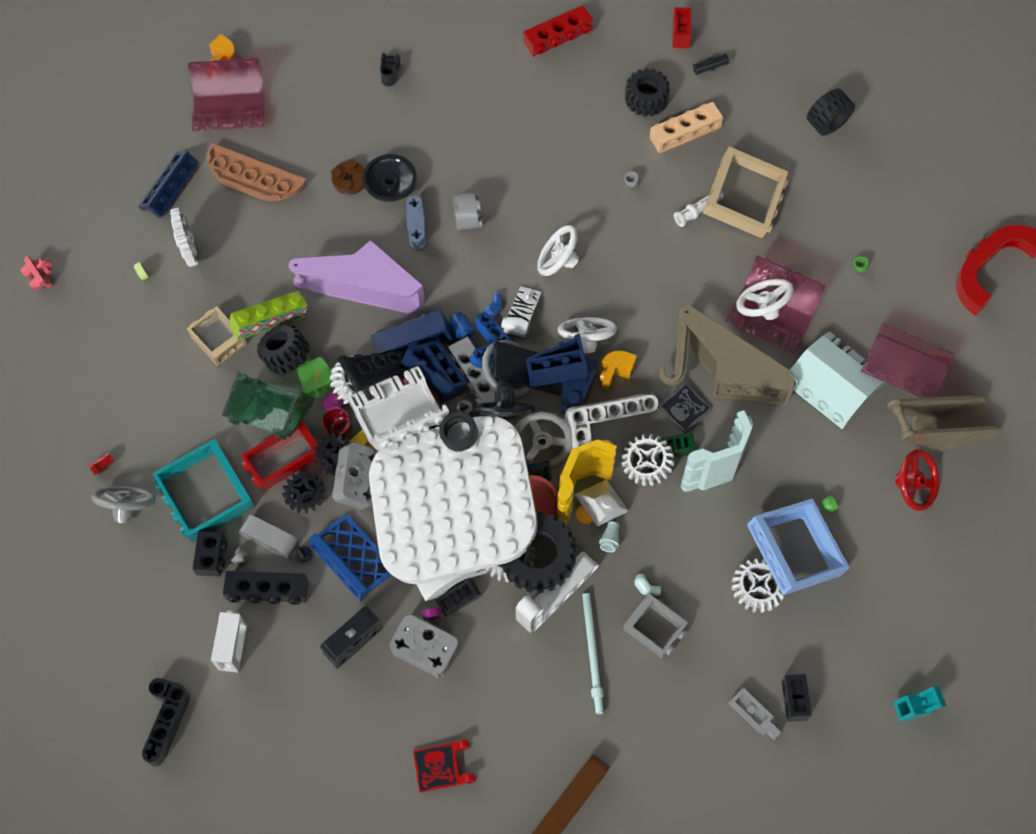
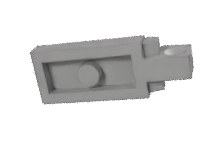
(755, 714)

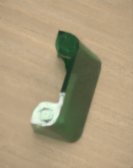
(266, 406)

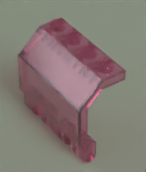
(226, 93)
(793, 316)
(907, 362)

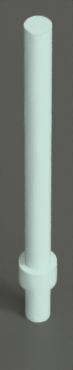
(597, 691)

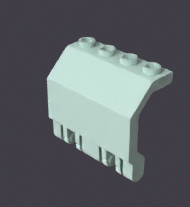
(833, 379)
(712, 469)

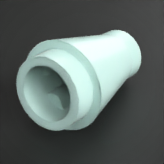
(610, 538)

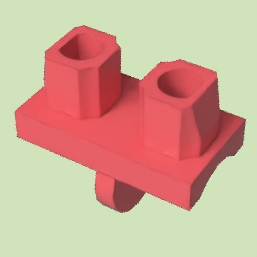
(40, 270)

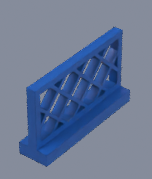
(337, 564)

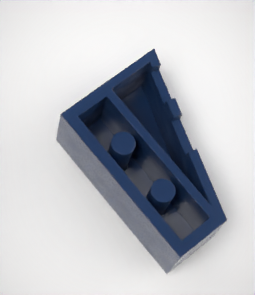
(577, 391)

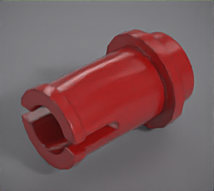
(100, 464)

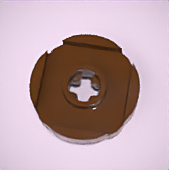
(345, 169)

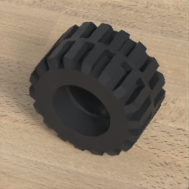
(650, 81)
(830, 112)
(283, 349)

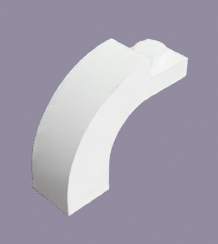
(437, 588)

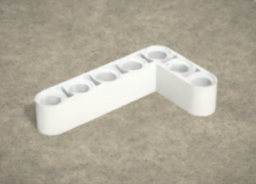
(603, 414)
(535, 612)

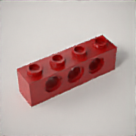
(558, 30)

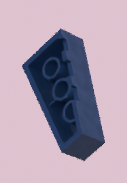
(414, 333)

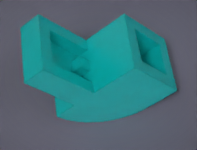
(919, 704)

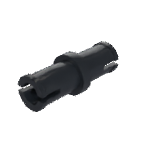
(711, 64)

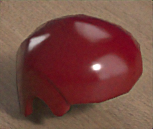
(337, 421)

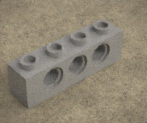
(463, 350)

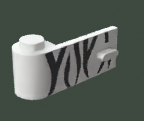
(521, 312)

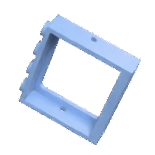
(821, 534)

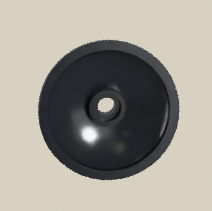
(387, 170)

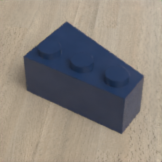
(558, 364)
(437, 367)

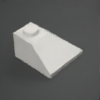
(601, 503)

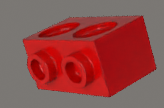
(681, 28)

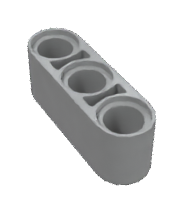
(268, 536)

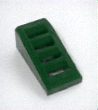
(687, 437)

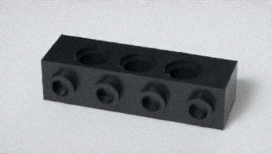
(257, 580)

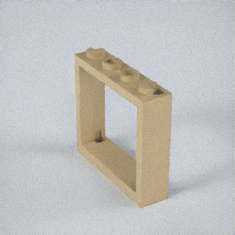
(734, 218)

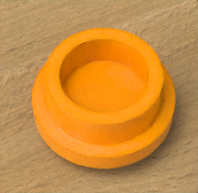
(583, 516)

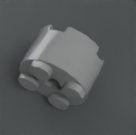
(467, 211)

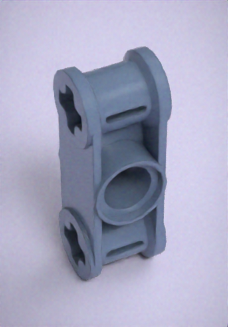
(416, 222)

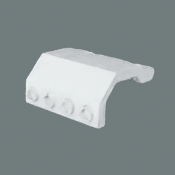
(397, 410)

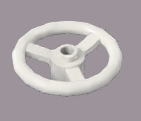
(561, 255)
(766, 300)
(588, 333)

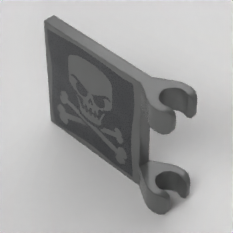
(683, 406)

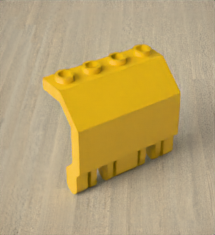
(587, 460)

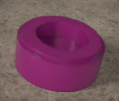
(432, 613)

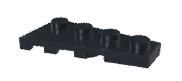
(373, 368)

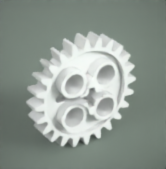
(184, 237)

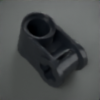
(389, 69)

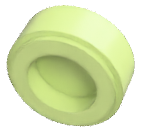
(141, 271)

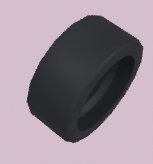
(452, 419)

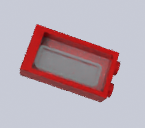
(279, 458)

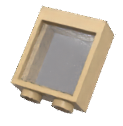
(215, 336)

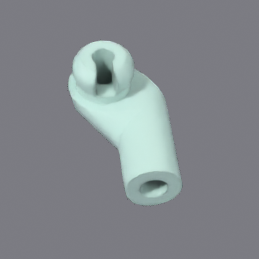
(644, 586)

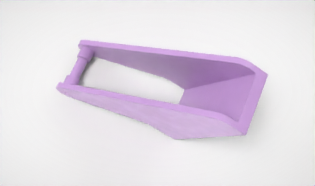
(360, 277)

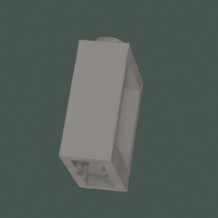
(651, 602)

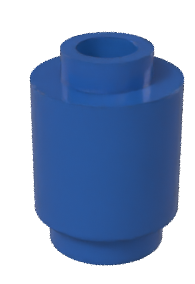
(461, 325)

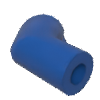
(496, 307)

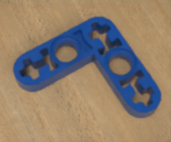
(486, 326)

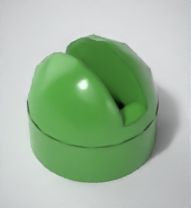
(857, 263)
(829, 504)

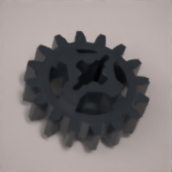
(327, 452)
(299, 485)

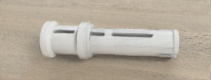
(693, 210)

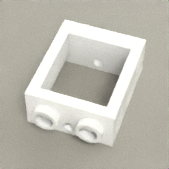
(229, 641)

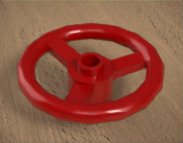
(912, 480)

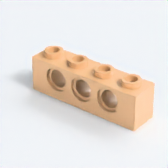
(710, 120)

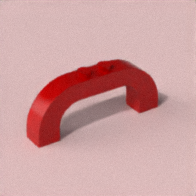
(967, 287)

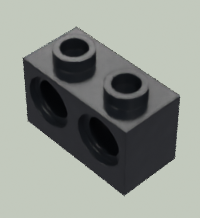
(204, 554)
(796, 698)

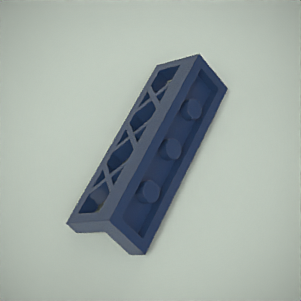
(169, 183)

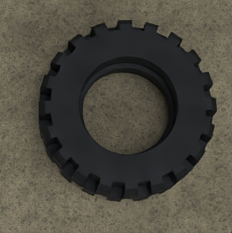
(558, 570)

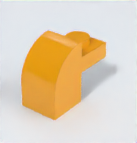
(222, 49)
(617, 363)

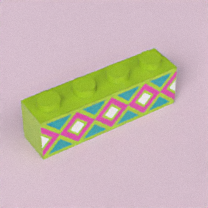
(267, 315)

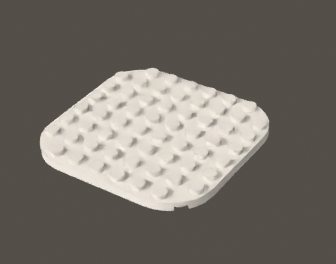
(449, 508)

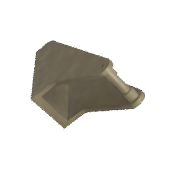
(944, 421)

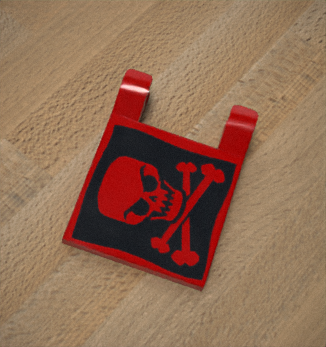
(438, 766)

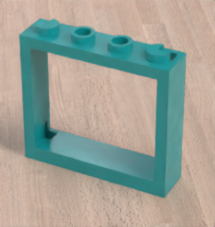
(184, 463)

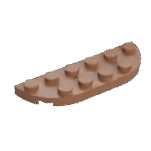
(252, 175)

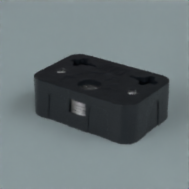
(351, 637)

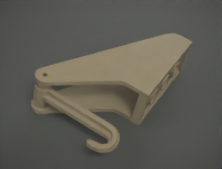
(735, 365)

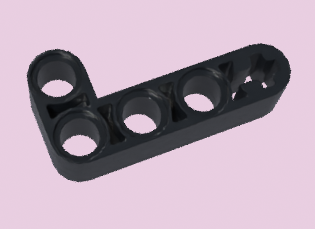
(171, 726)

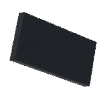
(511, 367)

